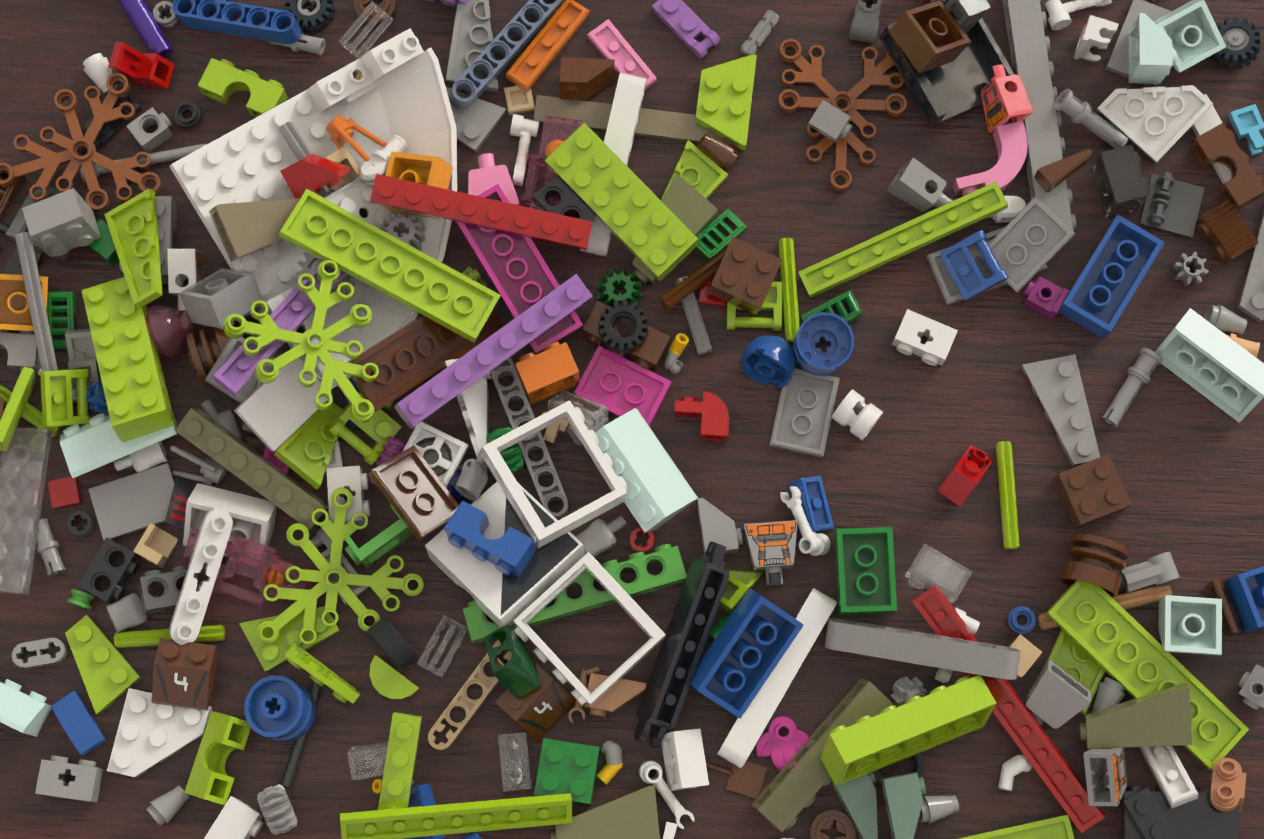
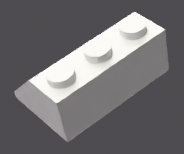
(251, 516)

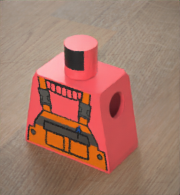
(1004, 99)

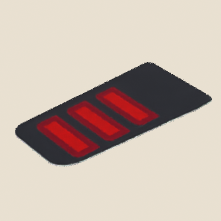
(177, 506)

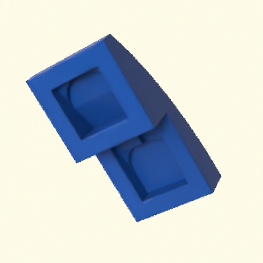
(78, 723)

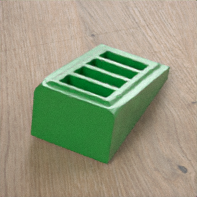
(703, 250)
(837, 302)
(71, 310)

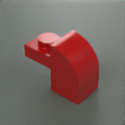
(141, 69)
(712, 412)

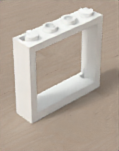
(516, 496)
(544, 653)

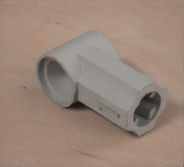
(1156, 570)

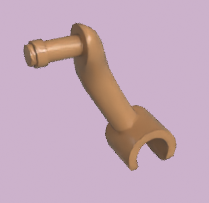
(583, 679)

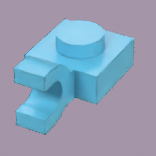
(1249, 124)

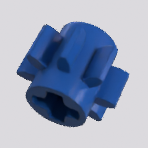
(96, 397)

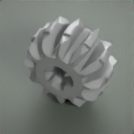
(406, 225)
(277, 809)

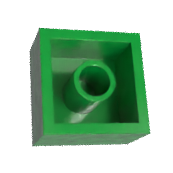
(567, 769)

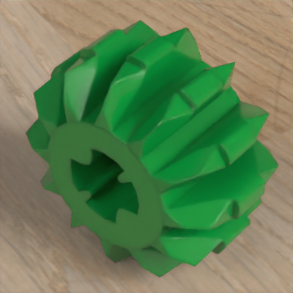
(609, 284)
(511, 455)

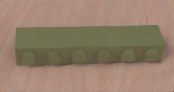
(251, 467)
(805, 772)

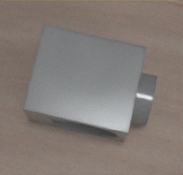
(831, 122)
(150, 141)

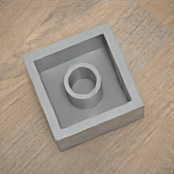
(61, 223)
(220, 296)

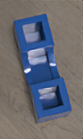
(508, 553)

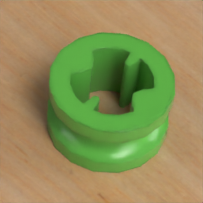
(81, 599)

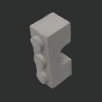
(167, 223)
(21, 350)

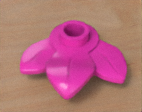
(778, 746)

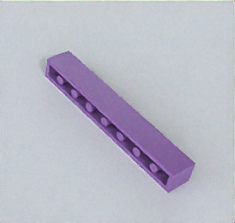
(493, 351)

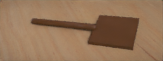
(745, 780)

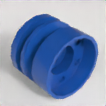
(832, 332)

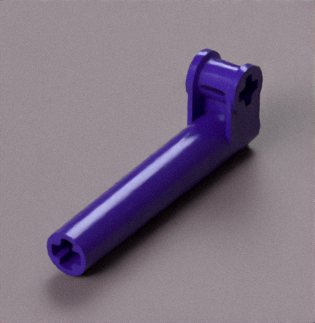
(147, 27)

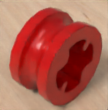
(633, 538)

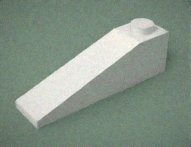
(475, 410)

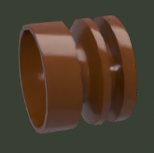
(205, 353)
(1096, 560)

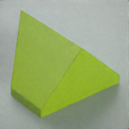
(737, 587)

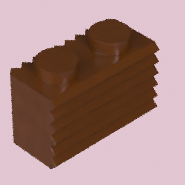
(1226, 232)

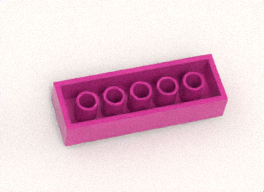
(517, 272)

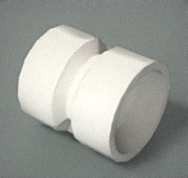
(867, 414)

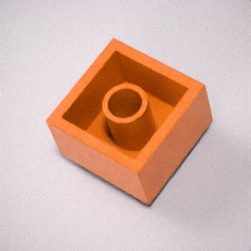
(547, 372)

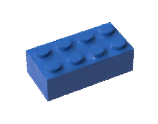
(1111, 277)
(745, 653)

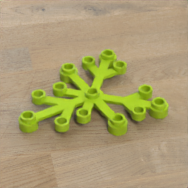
(333, 369)
(307, 599)

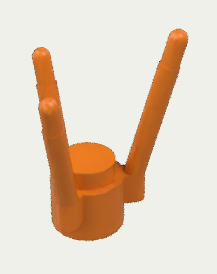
(343, 132)

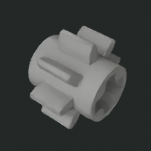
(1184, 271)
(906, 689)

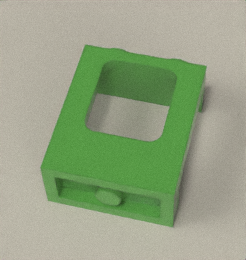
(379, 545)

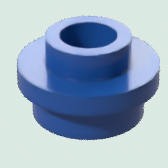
(1029, 616)

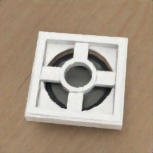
(436, 450)

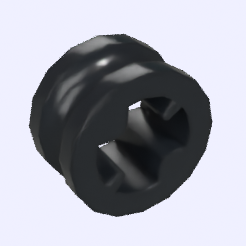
(76, 531)

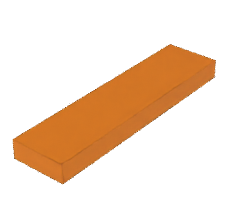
(547, 44)

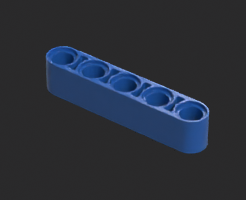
(245, 26)

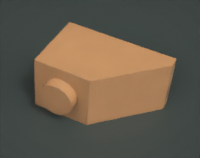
(615, 697)

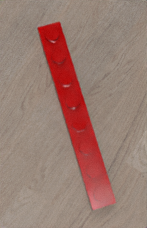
(481, 211)

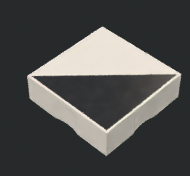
(499, 594)

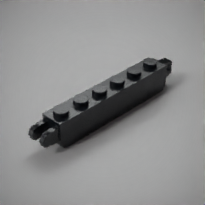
(682, 645)

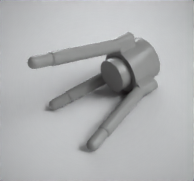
(210, 468)

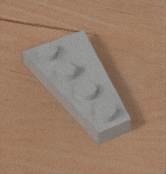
(469, 39)

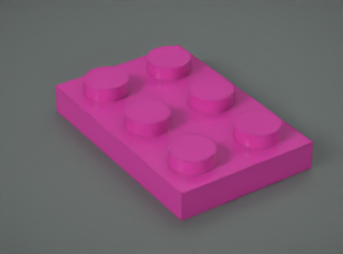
(622, 385)

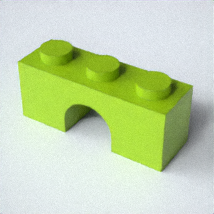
(223, 79)
(208, 775)

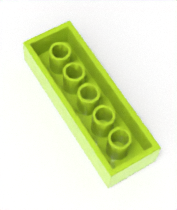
(622, 202)
(127, 361)
(907, 729)

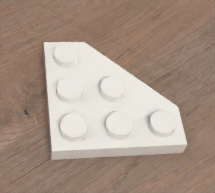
(1154, 115)
(152, 733)

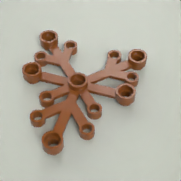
(812, 74)
(50, 160)

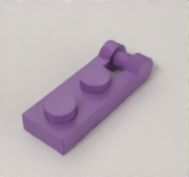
(686, 25)

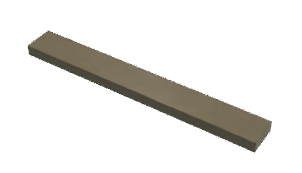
(650, 123)

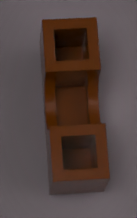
(1220, 147)
(646, 356)

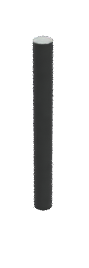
(298, 745)

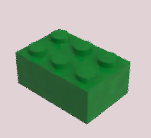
(865, 571)

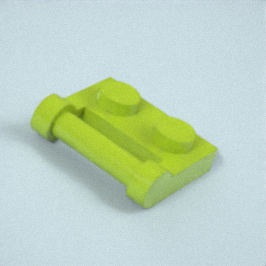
(772, 302)
(57, 397)
(377, 428)

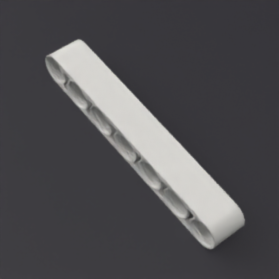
(619, 139)
(756, 717)

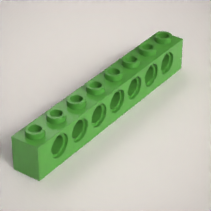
(672, 574)

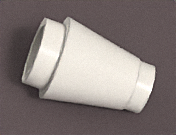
(97, 69)

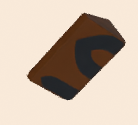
(1230, 618)

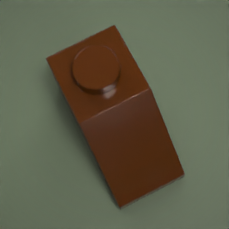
(584, 77)

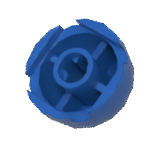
(769, 360)

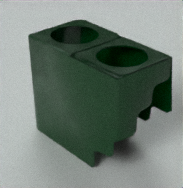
(520, 672)

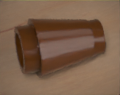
(718, 151)

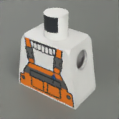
(184, 265)

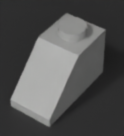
(717, 527)

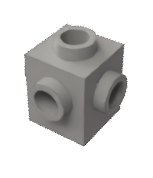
(1249, 687)

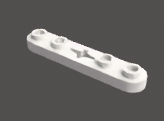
(192, 603)

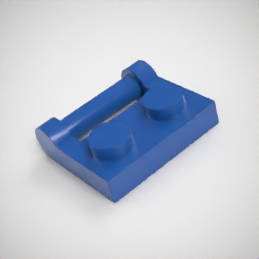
(965, 269)

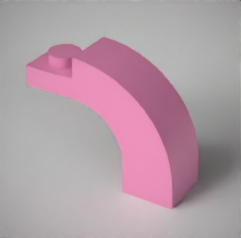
(1012, 151)

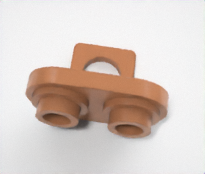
(1227, 785)

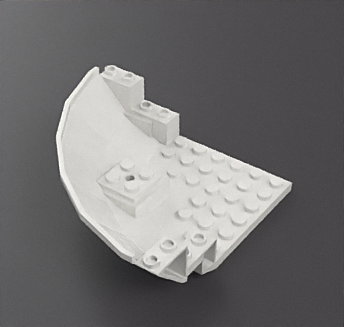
(396, 95)

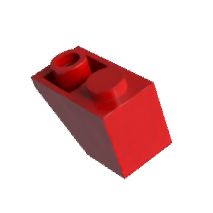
(312, 174)
(965, 475)

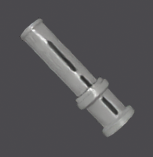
(1081, 113)
(1137, 376)

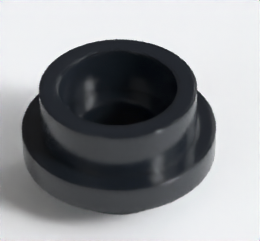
(183, 108)

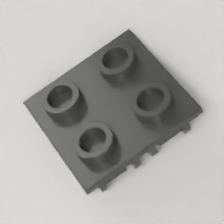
(1172, 205)

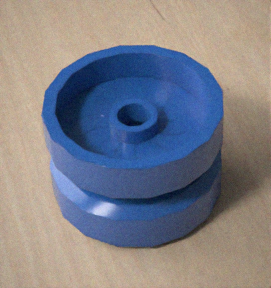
(280, 708)

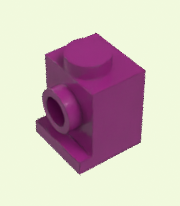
(1045, 306)

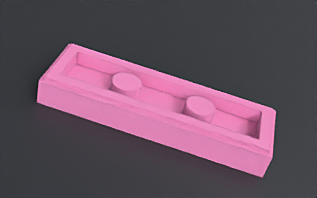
(614, 46)

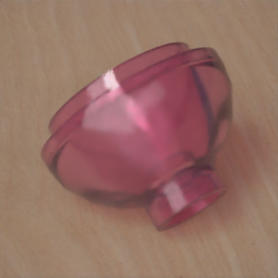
(168, 329)

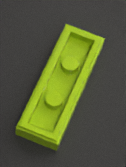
(16, 406)

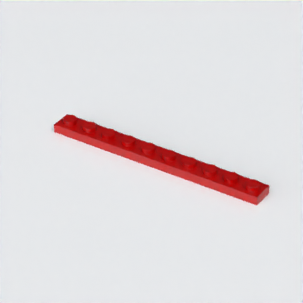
(1017, 719)

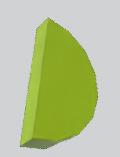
(389, 681)

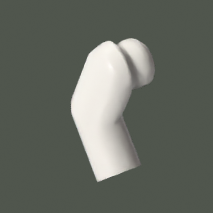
(1010, 769)

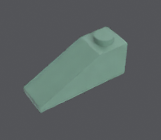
(903, 803)
(860, 804)

